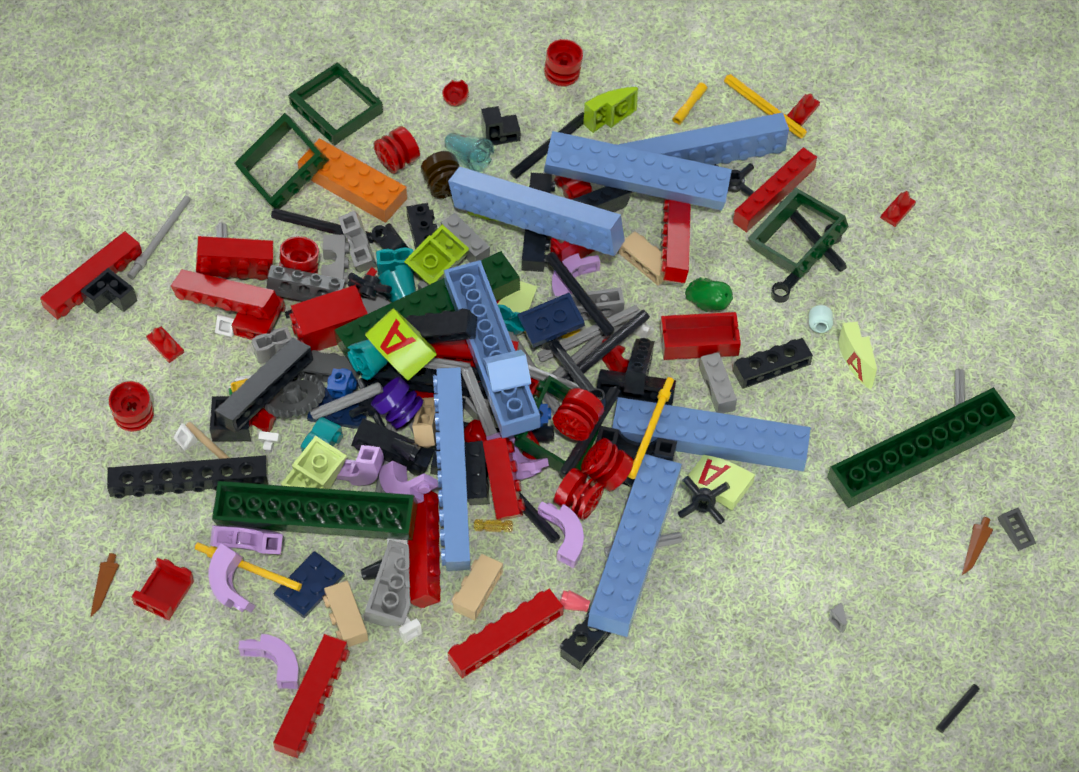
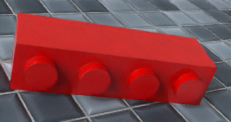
(503, 478)

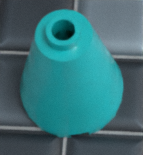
(400, 280)
(366, 358)

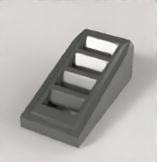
(1007, 526)

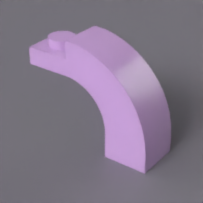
(576, 267)
(526, 466)
(363, 469)
(394, 480)
(569, 523)
(247, 538)
(221, 578)
(280, 653)

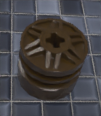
(437, 171)

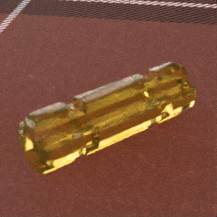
(493, 525)

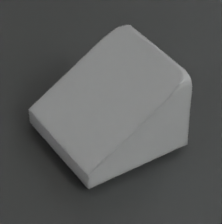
(838, 618)

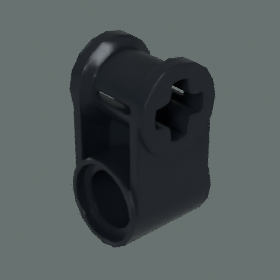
(389, 240)

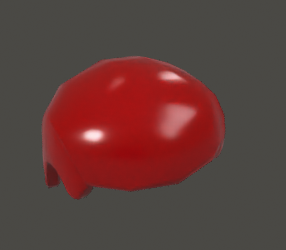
(455, 93)
(474, 431)

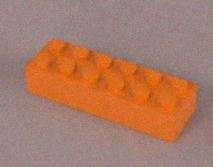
(357, 182)

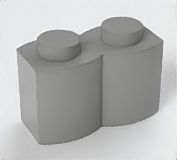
(269, 344)

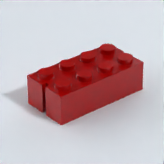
(234, 257)
(699, 335)

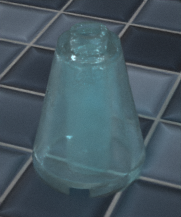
(470, 150)

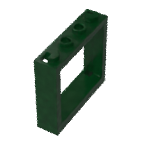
(335, 71)
(265, 144)
(779, 217)
(559, 390)

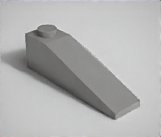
(391, 591)

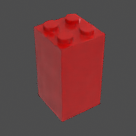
(317, 318)

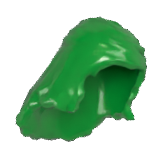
(709, 294)

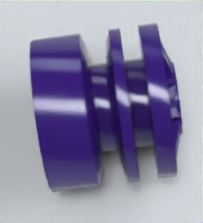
(397, 402)

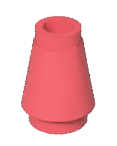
(573, 601)

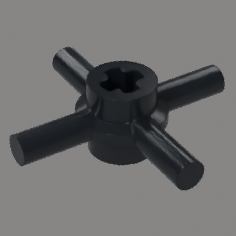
(737, 180)
(370, 286)
(365, 407)
(703, 500)

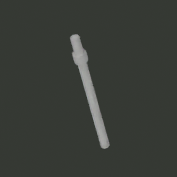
(140, 262)

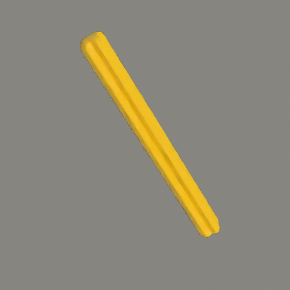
(762, 104)

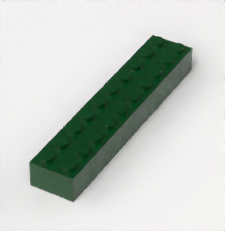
(430, 299)
(920, 447)
(315, 510)

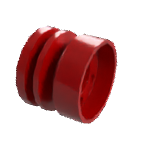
(563, 62)
(397, 149)
(299, 254)
(130, 397)
(578, 414)
(607, 464)
(579, 494)

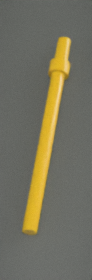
(663, 397)
(253, 568)

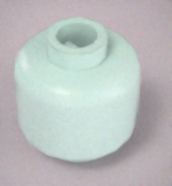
(820, 318)

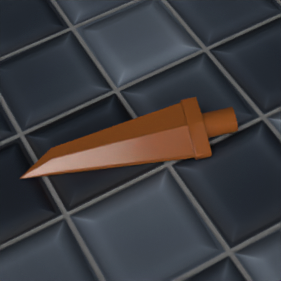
(979, 537)
(105, 577)

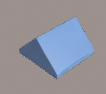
(507, 370)

